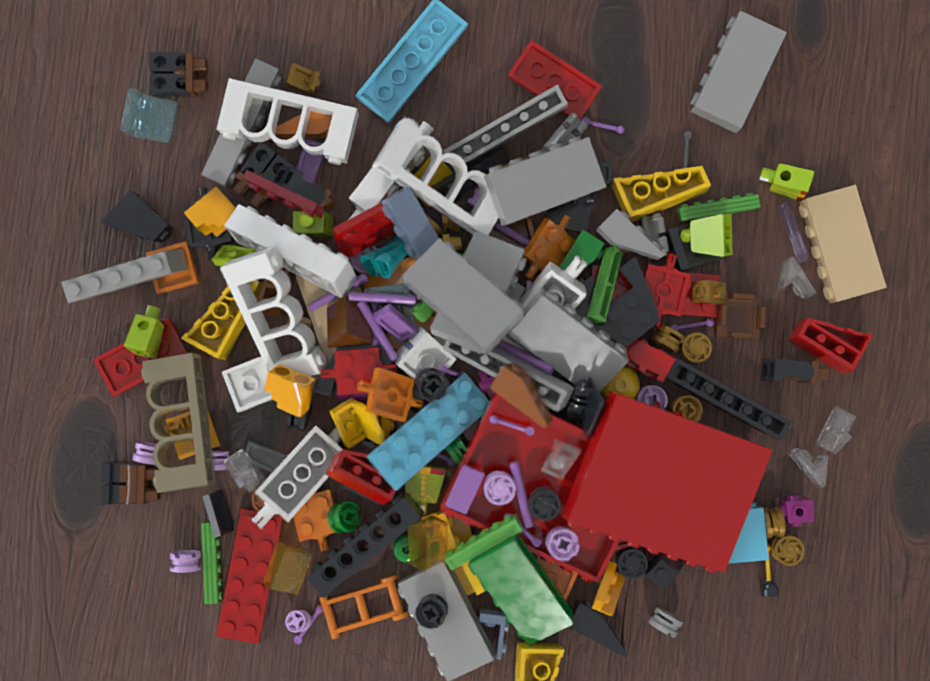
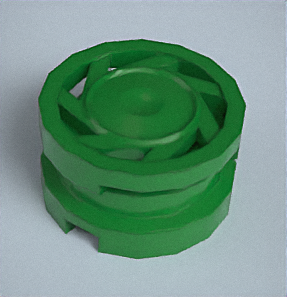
(455, 450)
(344, 517)

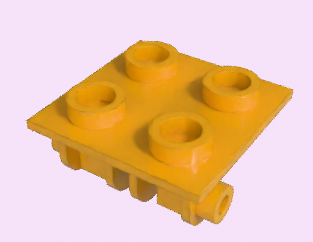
(182, 425)

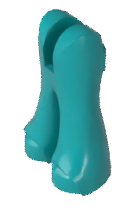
(385, 259)

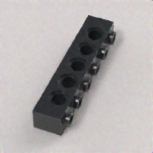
(728, 400)
(326, 582)

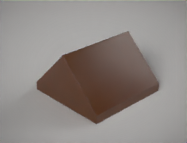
(347, 324)

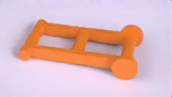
(396, 614)

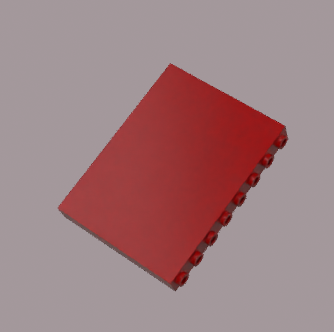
(495, 448)
(666, 483)

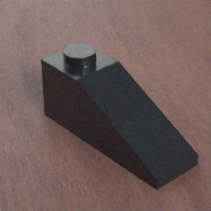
(663, 569)
(592, 625)

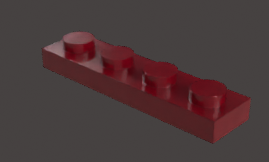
(289, 198)

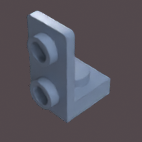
(490, 619)

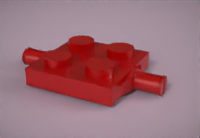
(667, 287)
(355, 366)

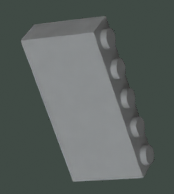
(737, 71)
(544, 180)
(499, 262)
(125, 275)
(463, 296)
(568, 341)
(461, 639)

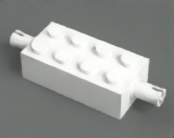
(378, 186)
(558, 281)
(297, 476)

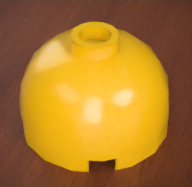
(624, 382)

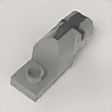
(570, 128)

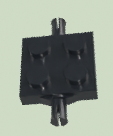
(198, 239)

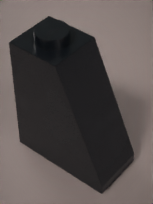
(138, 218)

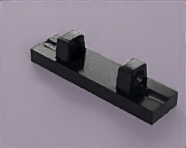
(491, 159)

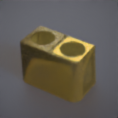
(430, 539)
(287, 568)

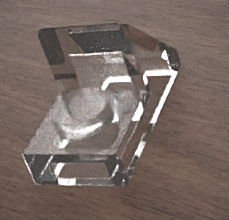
(793, 274)
(836, 430)
(560, 459)
(815, 470)
(244, 471)

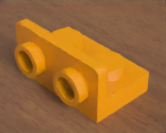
(608, 590)

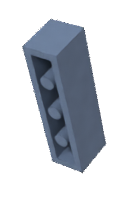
(410, 222)

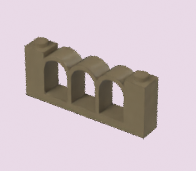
(157, 374)

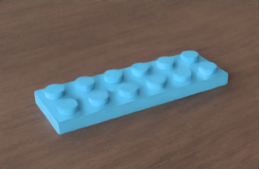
(411, 60)
(429, 432)

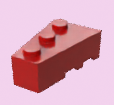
(831, 344)
(648, 361)
(360, 475)

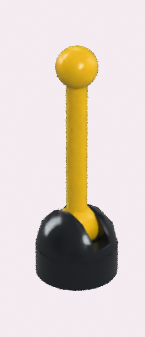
(769, 588)

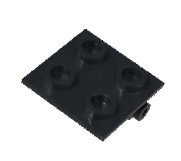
(576, 209)
(585, 405)

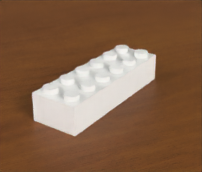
(297, 252)

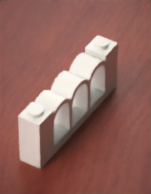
(237, 106)
(395, 153)
(268, 265)

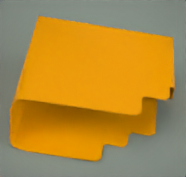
(211, 212)
(290, 389)

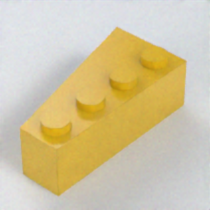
(659, 191)
(220, 325)
(537, 661)

